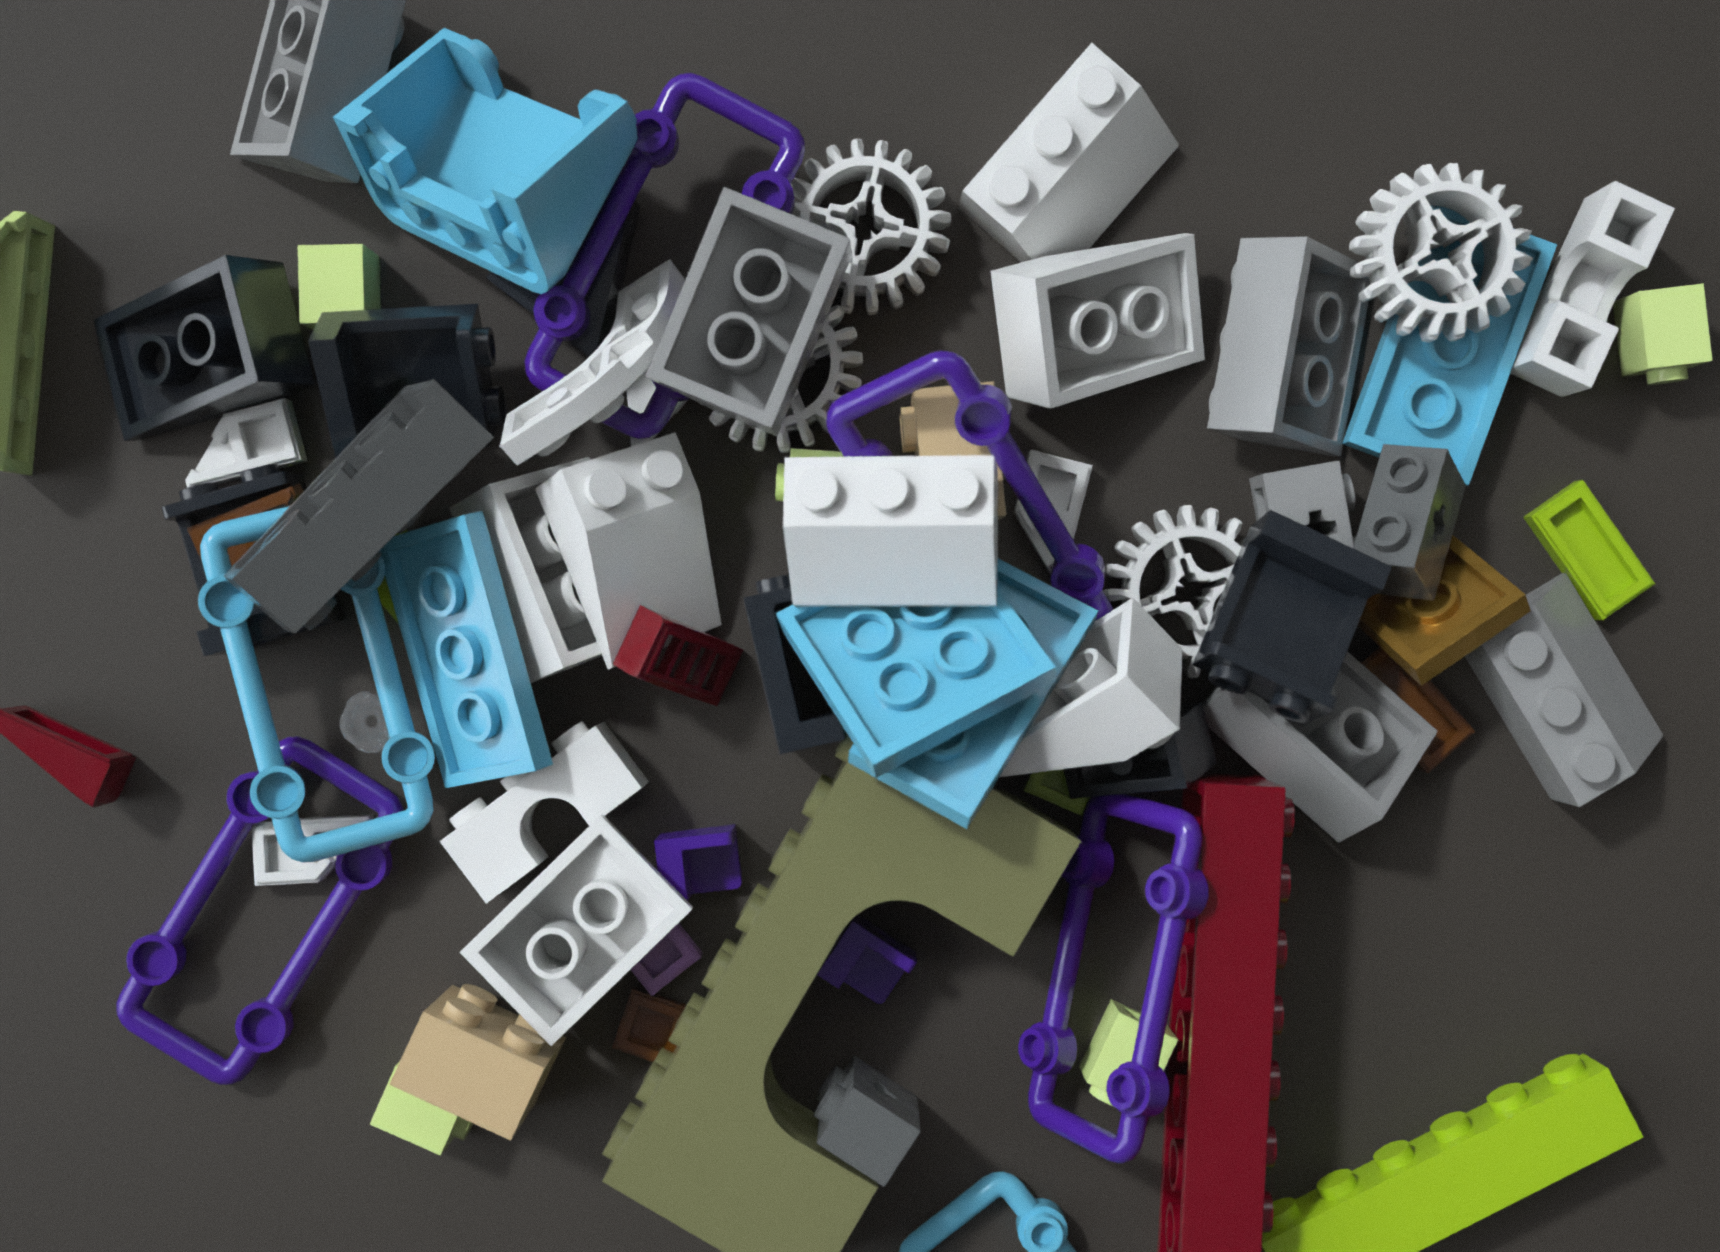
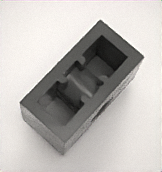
(1411, 517)
(866, 1119)

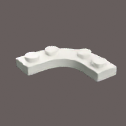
(598, 383)

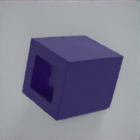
(700, 859)
(867, 960)

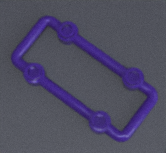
(563, 310)
(983, 420)
(162, 954)
(1049, 1047)

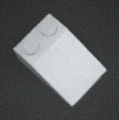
(1097, 318)
(633, 539)
(1111, 698)
(576, 930)

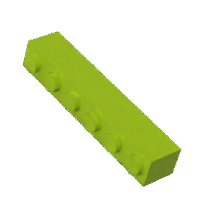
(1462, 1166)

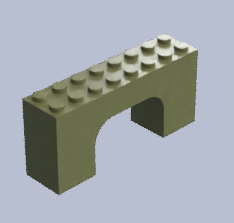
(715, 1129)

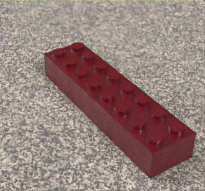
(1226, 1023)

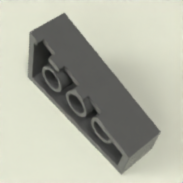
(358, 505)

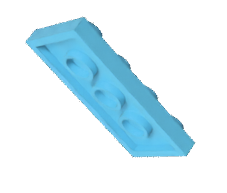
(1446, 389)
(464, 651)
(964, 769)

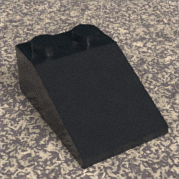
(204, 347)

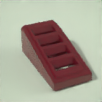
(646, 640)
(76, 759)

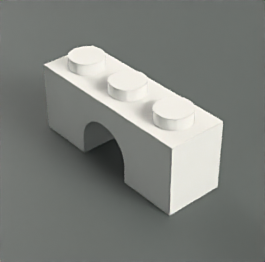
(1602, 252)
(497, 841)

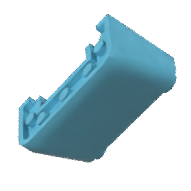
(483, 164)

